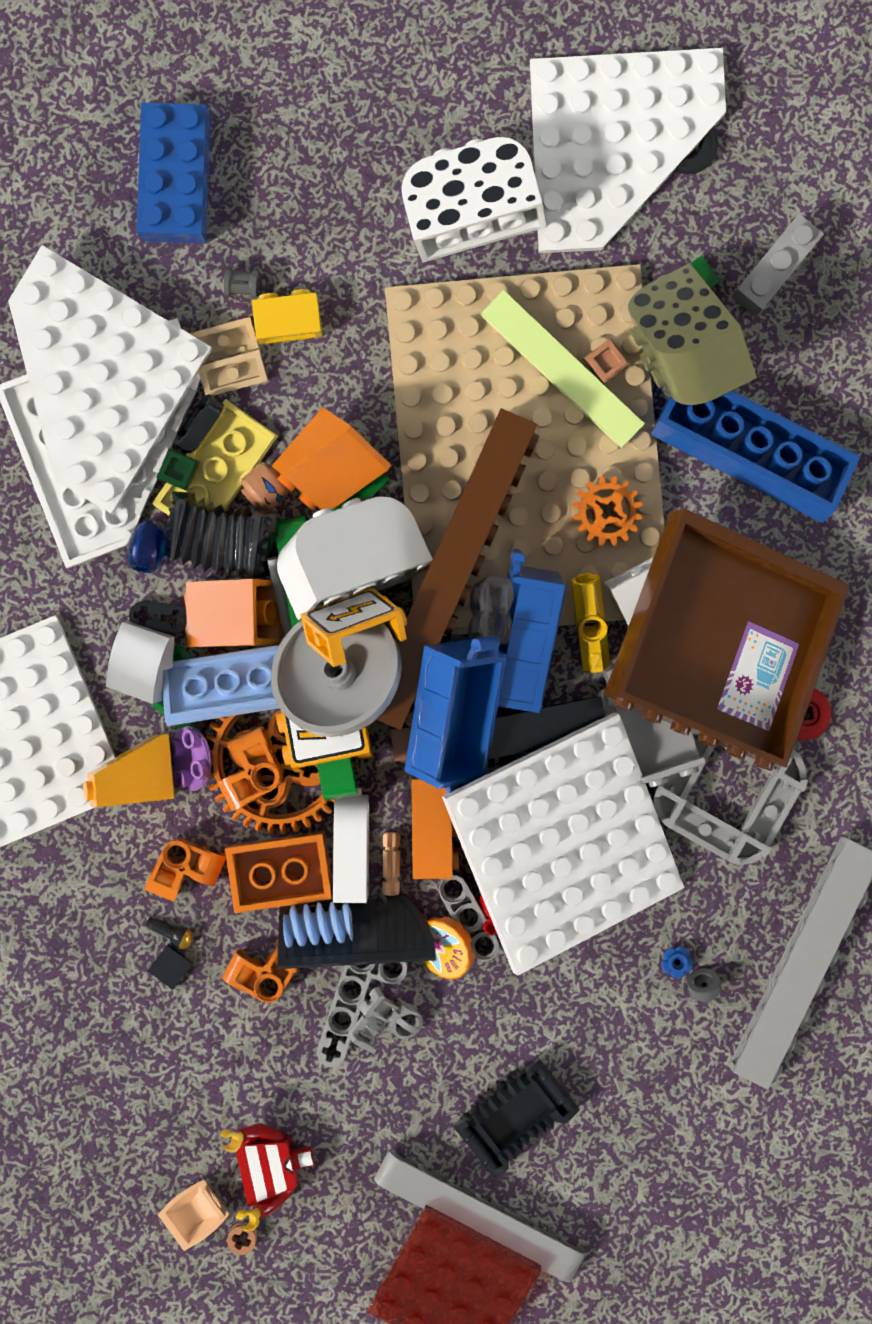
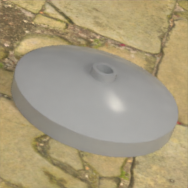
(337, 698)

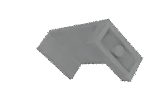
(657, 747)

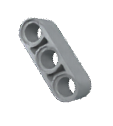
(464, 900)

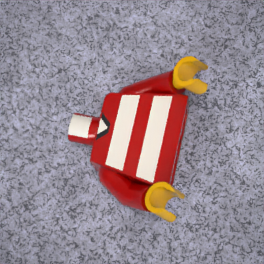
(266, 1168)

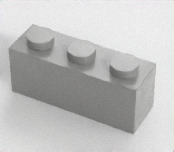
(777, 265)

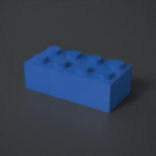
(173, 173)

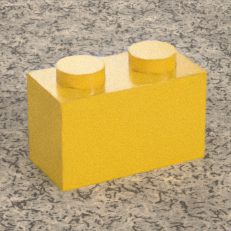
(287, 317)

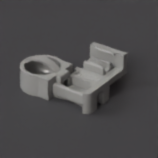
(377, 1016)

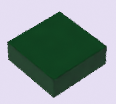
(178, 469)

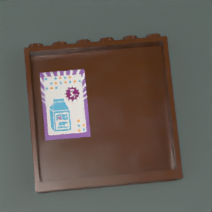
(726, 640)

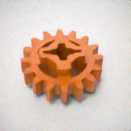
(594, 502)

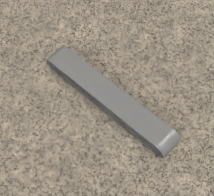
(421, 1187)

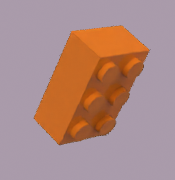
(432, 833)
(279, 871)

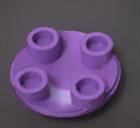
(191, 759)

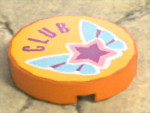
(452, 948)

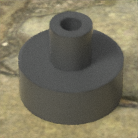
(704, 985)

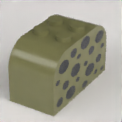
(689, 338)

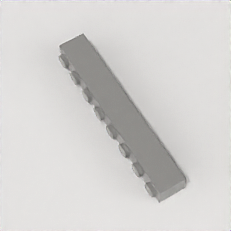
(804, 964)

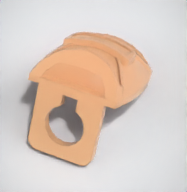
(193, 1214)

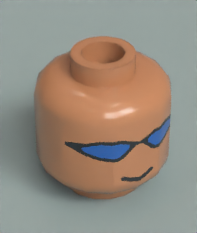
(263, 487)

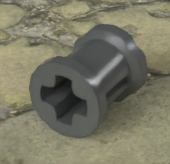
(232, 276)

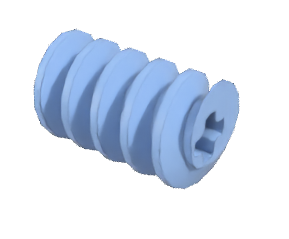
(317, 924)

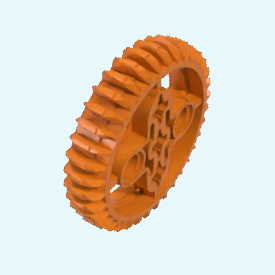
(262, 814)

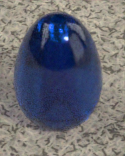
(146, 547)

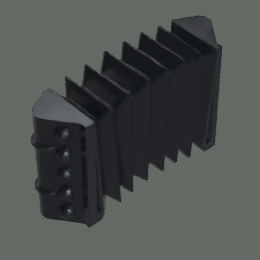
(220, 537)
(514, 1115)

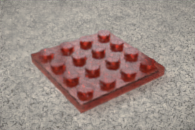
(452, 1277)

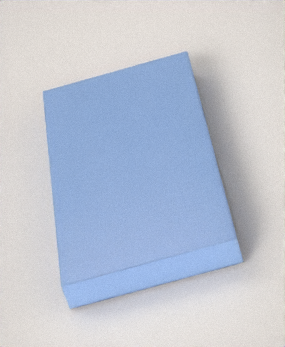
(219, 686)

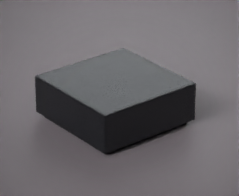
(170, 966)

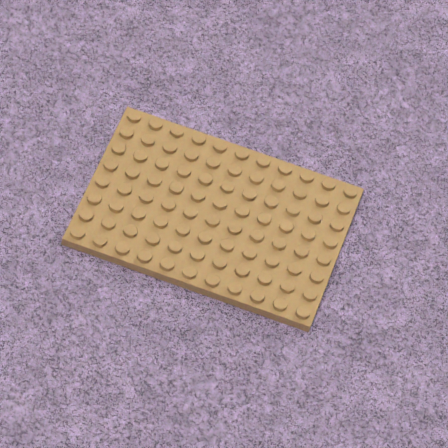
(458, 374)

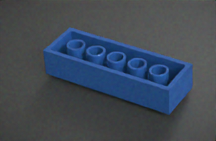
(761, 451)

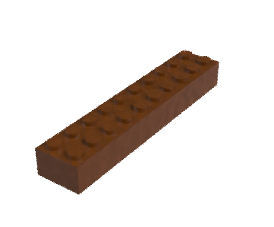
(460, 551)

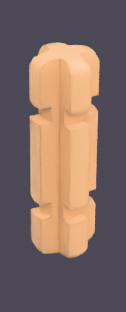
(391, 864)

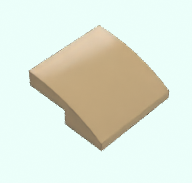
(235, 370)

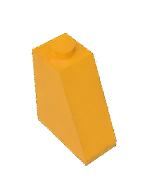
(133, 776)

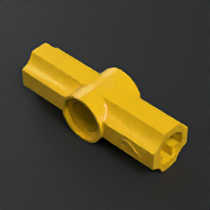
(589, 606)

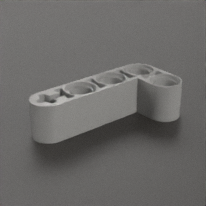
(350, 1004)

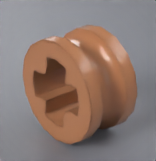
(246, 1247)

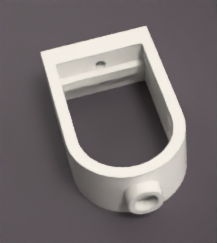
(351, 849)

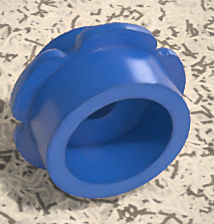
(671, 955)

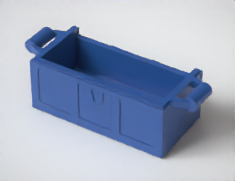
(533, 634)
(455, 711)

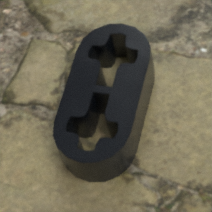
(199, 423)
(160, 609)

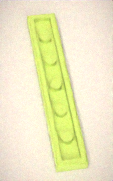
(562, 369)

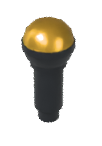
(179, 936)

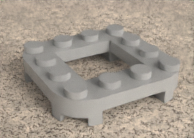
(722, 839)

